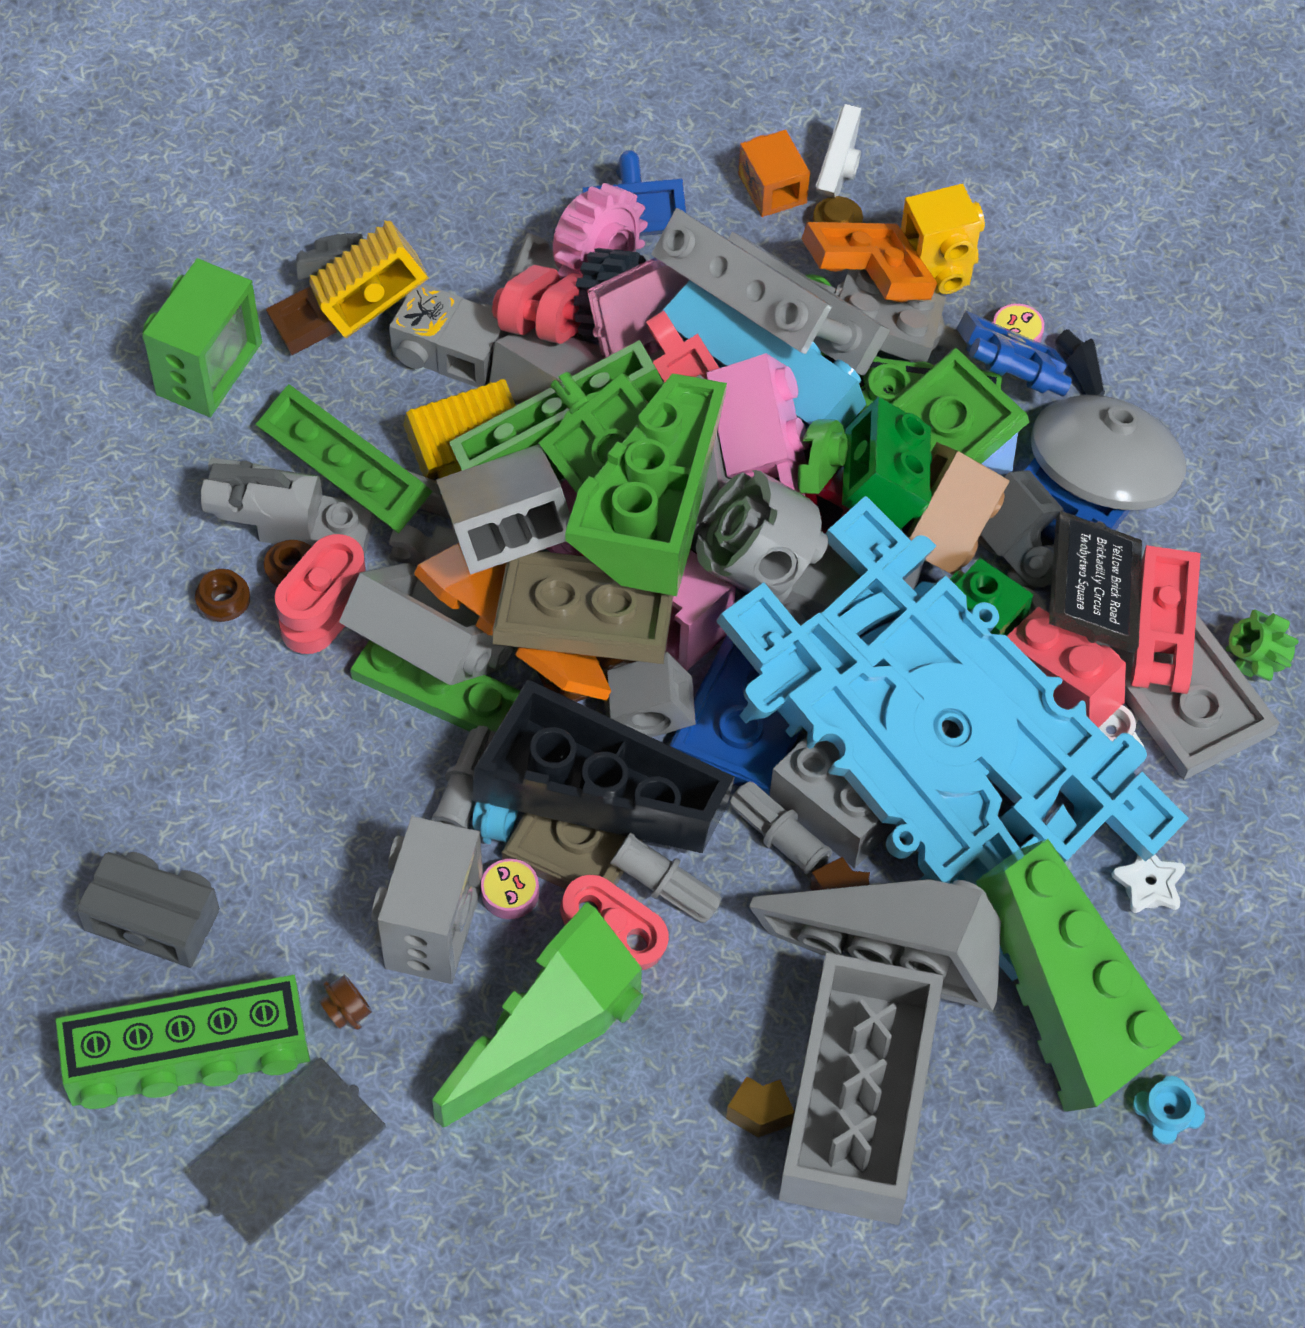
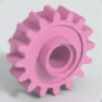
(597, 220)

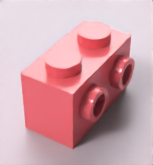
(1086, 669)

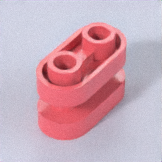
(538, 301)
(316, 593)

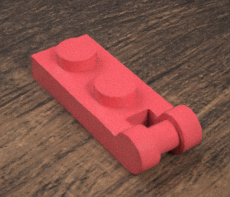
(1167, 618)

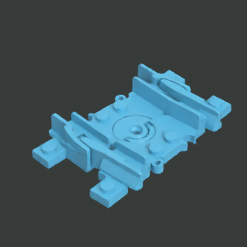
(931, 664)

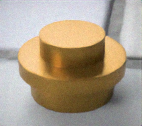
(838, 211)

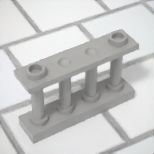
(770, 292)

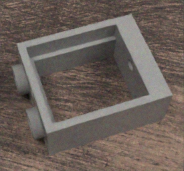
(410, 621)

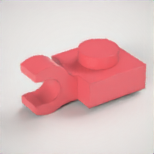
(679, 357)

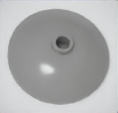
(1108, 452)

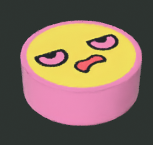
(1021, 320)
(510, 888)

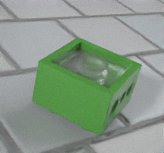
(202, 337)

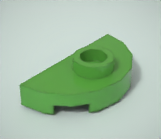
(826, 454)

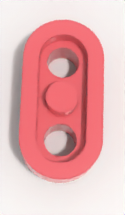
(621, 912)

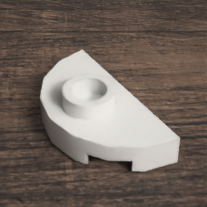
(841, 157)

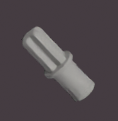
(457, 803)
(780, 828)
(666, 879)

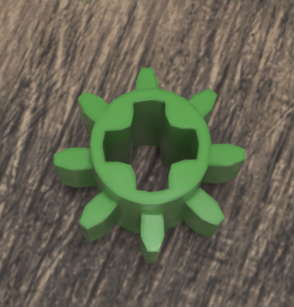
(1262, 645)

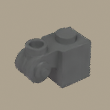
(1018, 529)

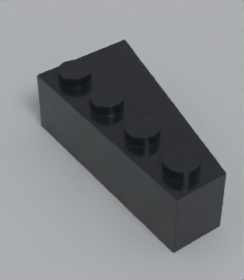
(598, 774)

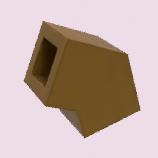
(760, 1108)

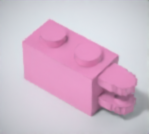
(760, 420)

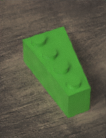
(1079, 983)

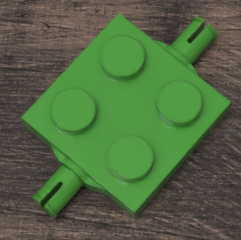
(591, 426)

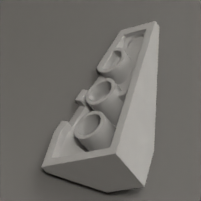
(899, 924)

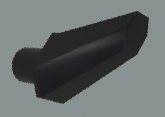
(1082, 361)

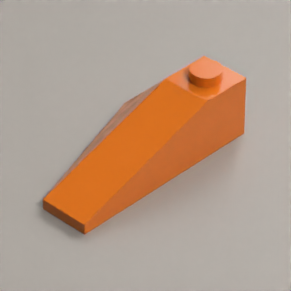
(480, 592)

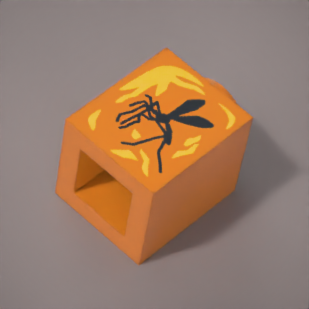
(773, 173)

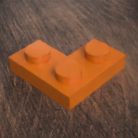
(873, 247)

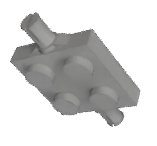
(914, 324)

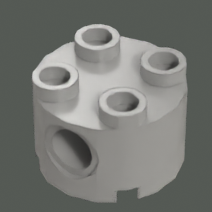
(761, 534)

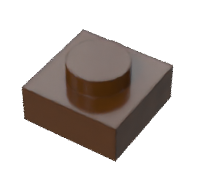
(300, 321)

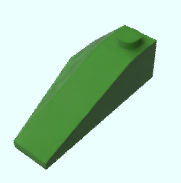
(647, 497)
(575, 998)

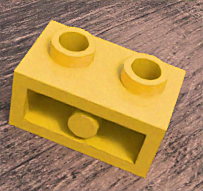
(945, 234)

